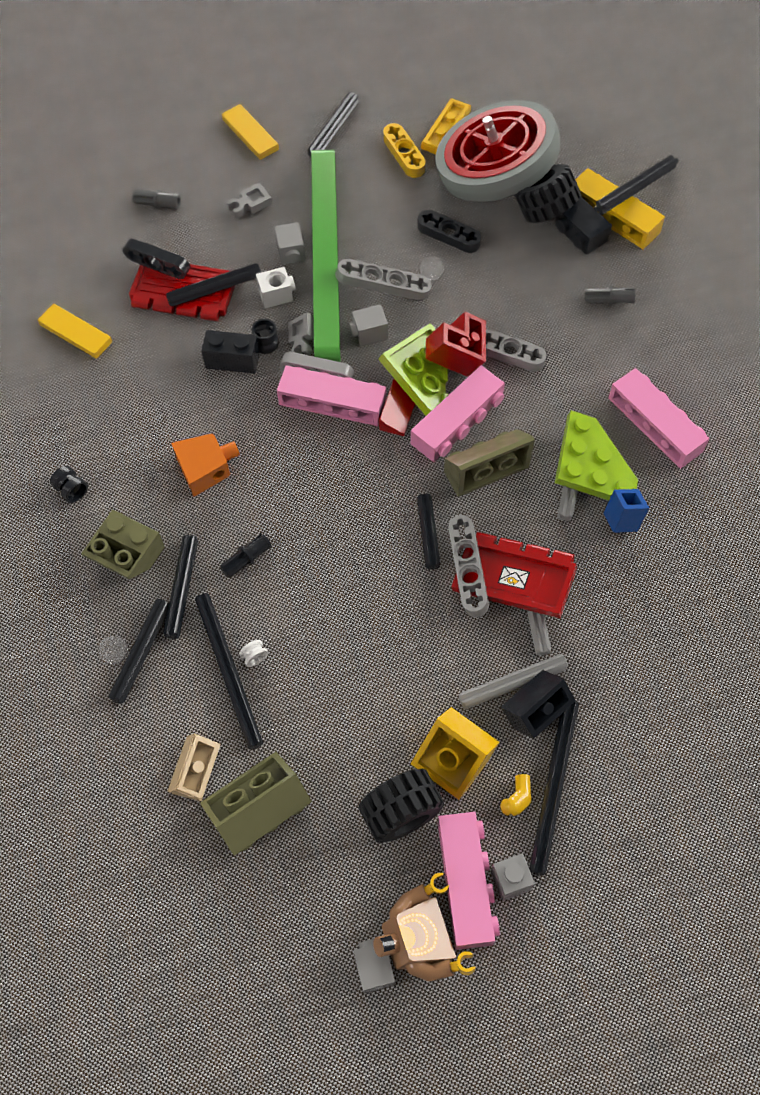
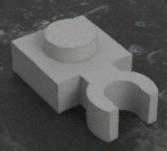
(250, 199)
(300, 332)

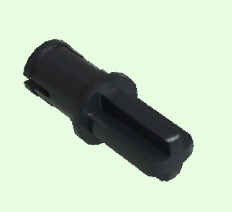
(245, 555)

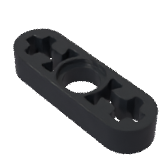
(443, 222)
(156, 258)

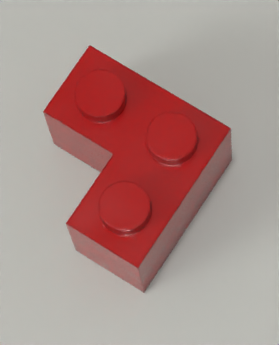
(458, 345)

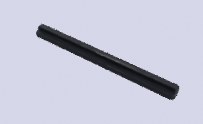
(635, 184)
(229, 672)
(553, 791)

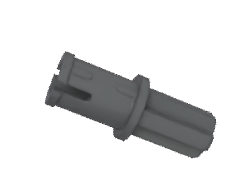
(156, 198)
(610, 295)

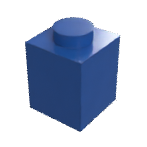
(626, 510)

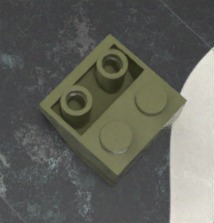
(124, 546)

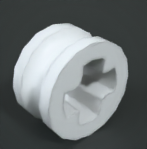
(253, 653)

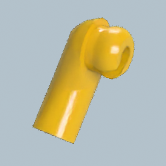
(520, 799)

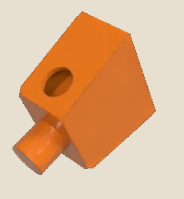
(204, 461)

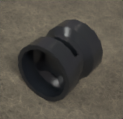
(266, 335)
(71, 487)

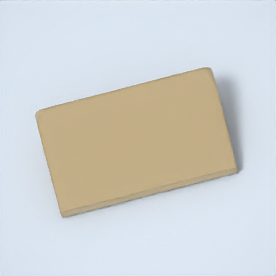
(194, 767)

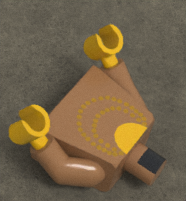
(419, 937)

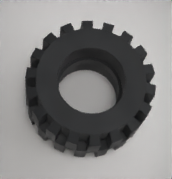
(550, 195)
(401, 805)

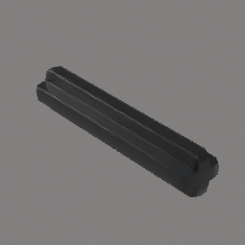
(428, 531)

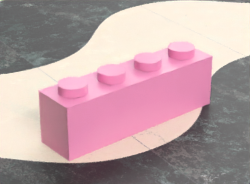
(331, 395)
(457, 414)
(658, 418)
(465, 874)

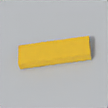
(450, 115)
(250, 131)
(75, 330)

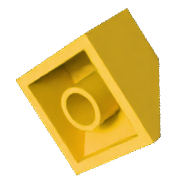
(454, 752)

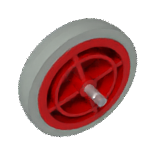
(498, 151)

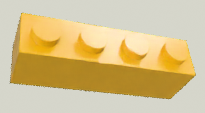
(630, 218)

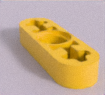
(404, 159)

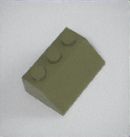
(489, 461)
(256, 803)

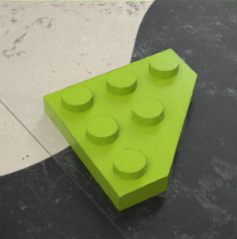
(417, 376)
(591, 460)

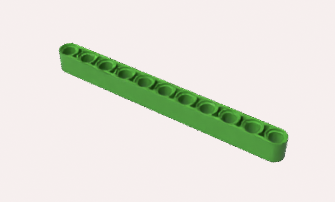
(325, 256)

